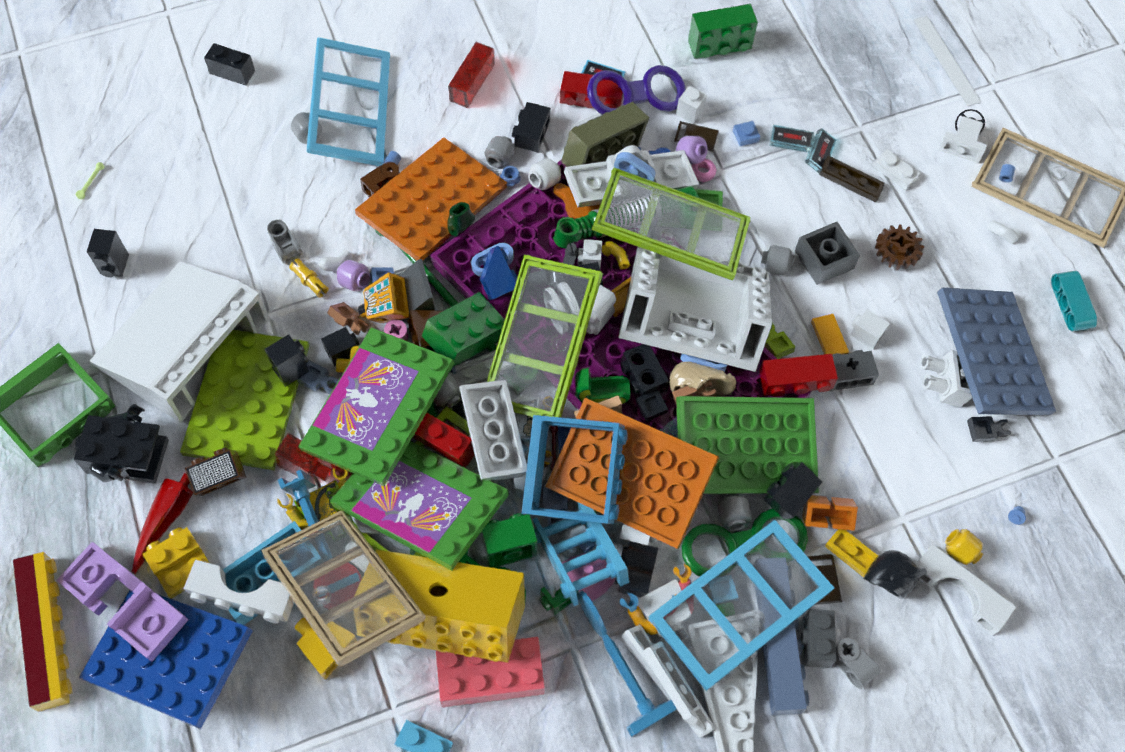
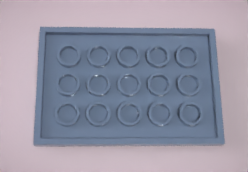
(995, 352)

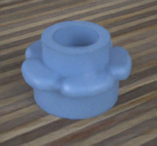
(510, 171)

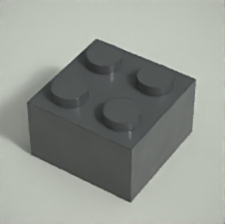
(827, 252)

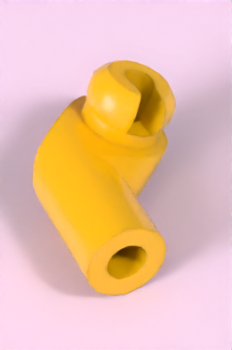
(620, 254)

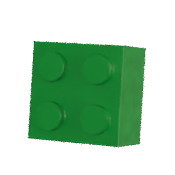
(509, 540)

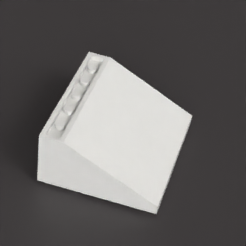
(697, 310)
(177, 333)

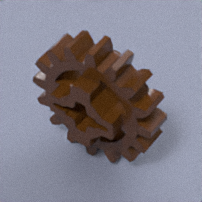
(897, 245)

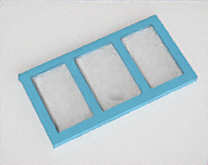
(348, 102)
(740, 604)

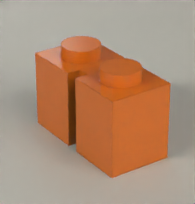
(841, 512)

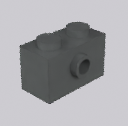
(819, 638)

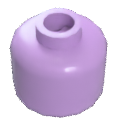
(694, 147)
(353, 275)

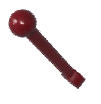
(553, 429)

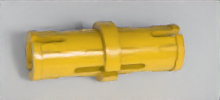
(309, 278)

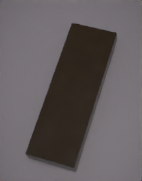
(851, 178)

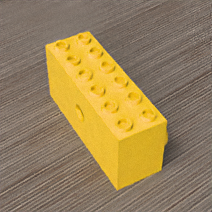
(465, 609)

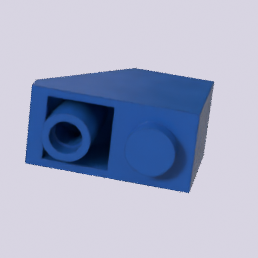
(496, 274)

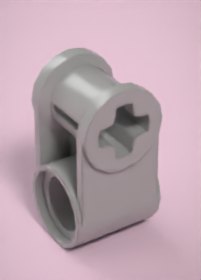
(284, 243)
(856, 664)

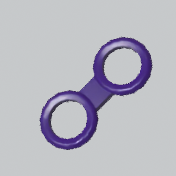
(636, 91)

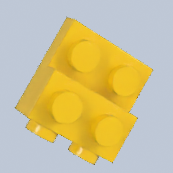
(174, 559)

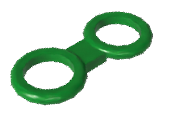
(735, 540)

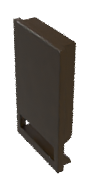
(708, 134)
(830, 574)

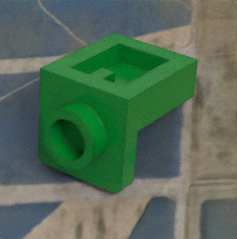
(555, 604)

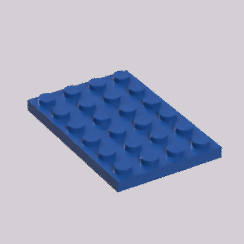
(184, 674)

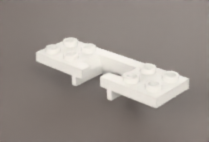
(590, 180)

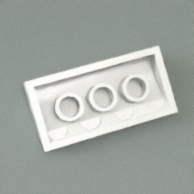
(493, 430)

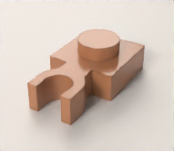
(345, 315)

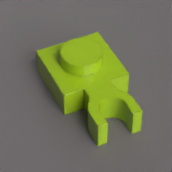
(779, 343)

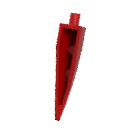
(165, 509)

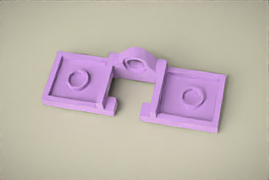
(143, 620)

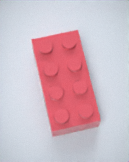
(480, 680)

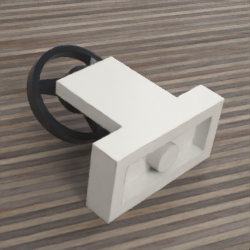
(964, 142)

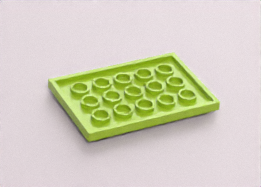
(241, 403)

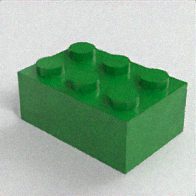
(722, 31)
(464, 329)

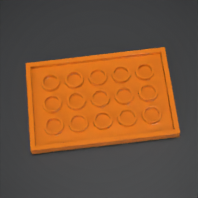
(417, 201)
(659, 474)

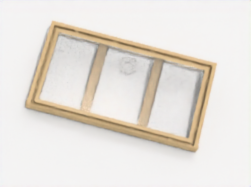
(1053, 187)
(342, 587)

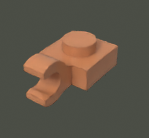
(686, 391)

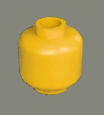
(964, 546)

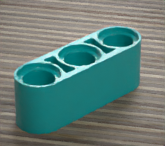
(1073, 300)

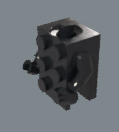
(121, 447)

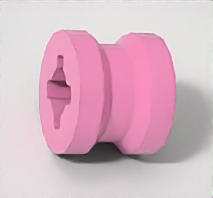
(396, 325)

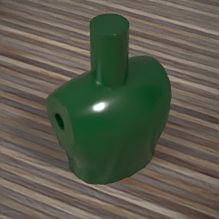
(459, 218)

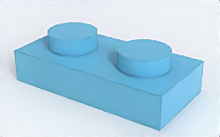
(418, 739)

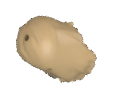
(695, 375)

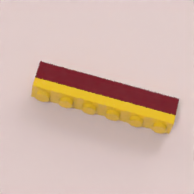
(41, 632)

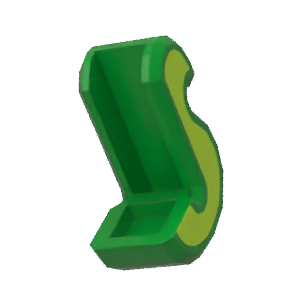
(601, 388)

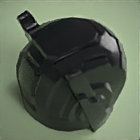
(894, 573)

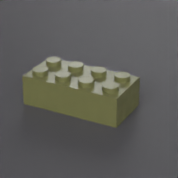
(605, 135)

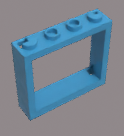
(536, 466)

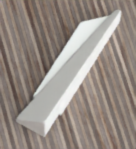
(667, 677)

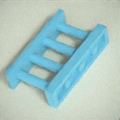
(604, 550)

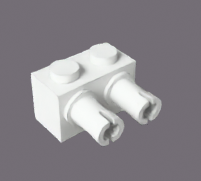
(950, 378)

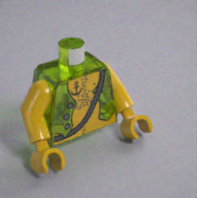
(319, 499)

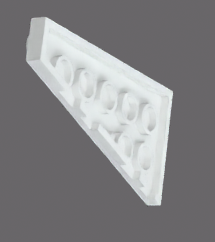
(732, 707)

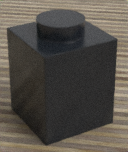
(339, 344)

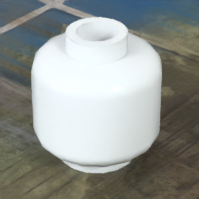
(544, 174)

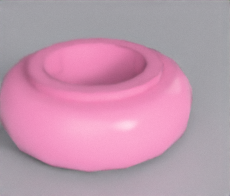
(704, 177)

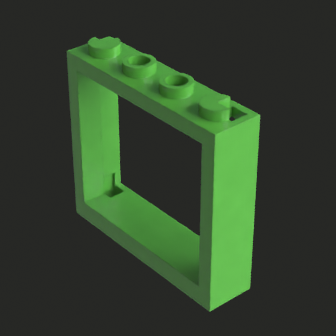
(31, 377)

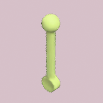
(80, 194)

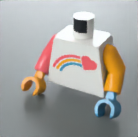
(641, 608)

